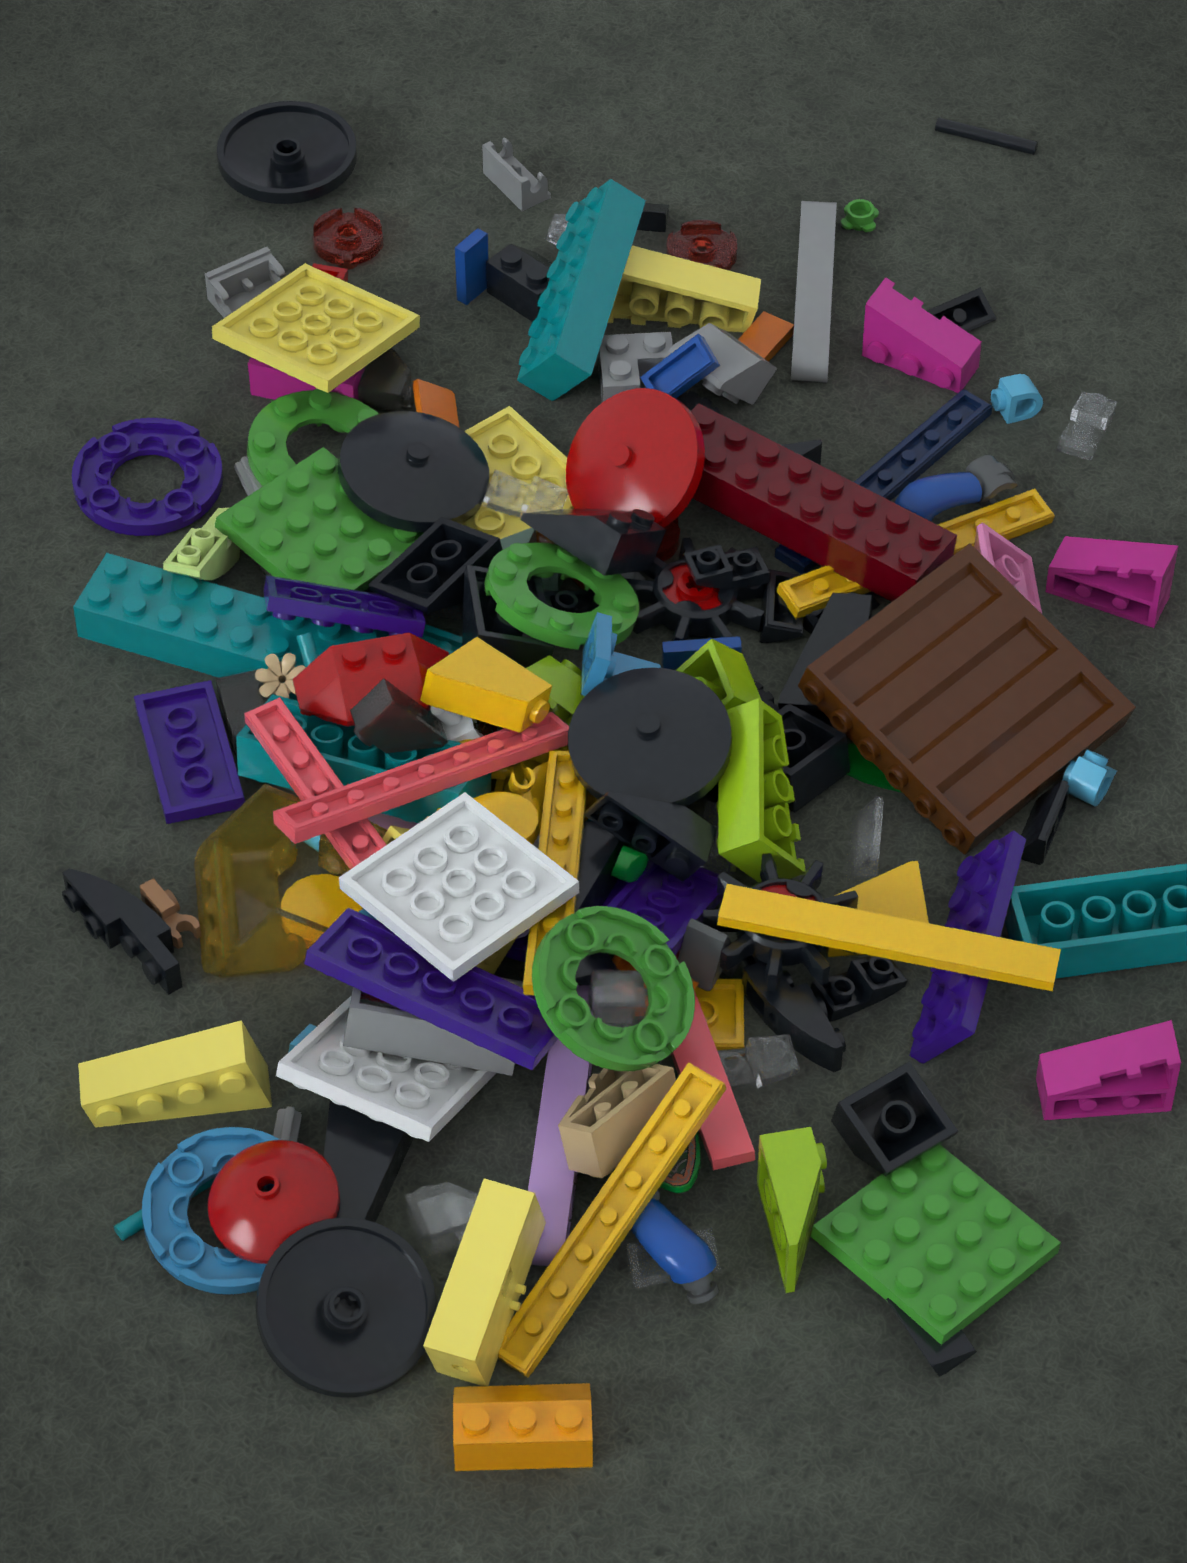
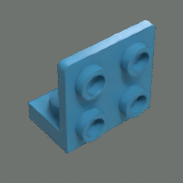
(599, 658)

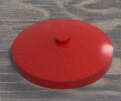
(637, 455)

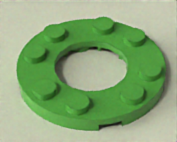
(283, 416)
(519, 607)
(568, 1014)

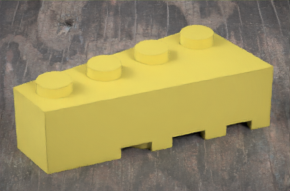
(684, 293)
(177, 1078)

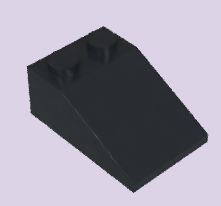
(602, 539)
(433, 567)
(485, 623)

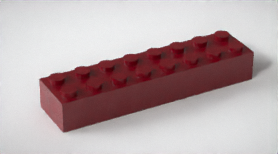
(816, 510)

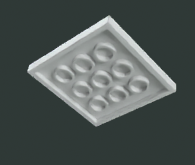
(459, 886)
(385, 1087)

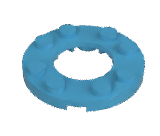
(167, 1206)

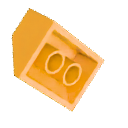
(522, 1427)

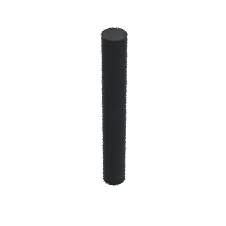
(986, 136)

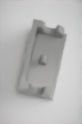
(513, 177)
(242, 280)

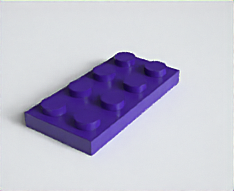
(340, 605)
(189, 752)
(668, 901)

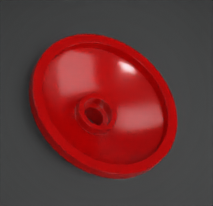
(257, 1221)

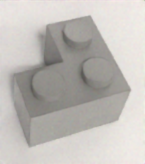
(628, 357)

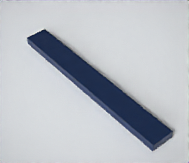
(911, 457)

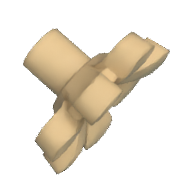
(278, 673)

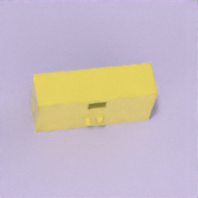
(485, 1282)

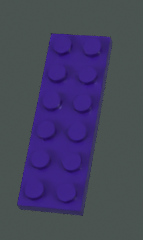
(977, 906)
(472, 1007)

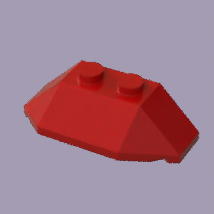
(351, 670)

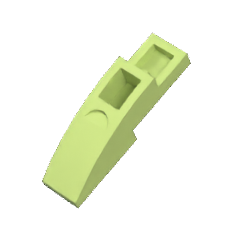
(203, 552)

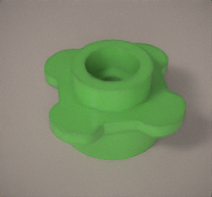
(860, 216)

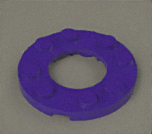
(142, 437)

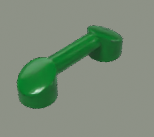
(629, 864)

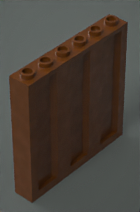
(965, 698)

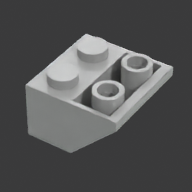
(741, 370)

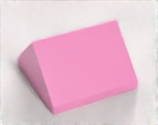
(1009, 561)

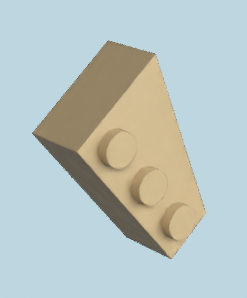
(611, 1116)

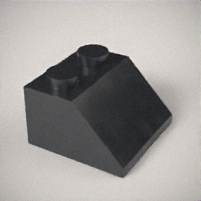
(518, 279)
(815, 755)
(892, 1120)

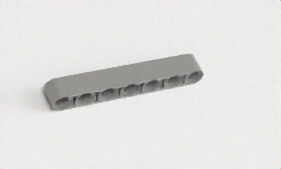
(814, 292)

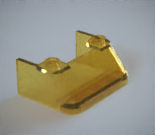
(239, 893)

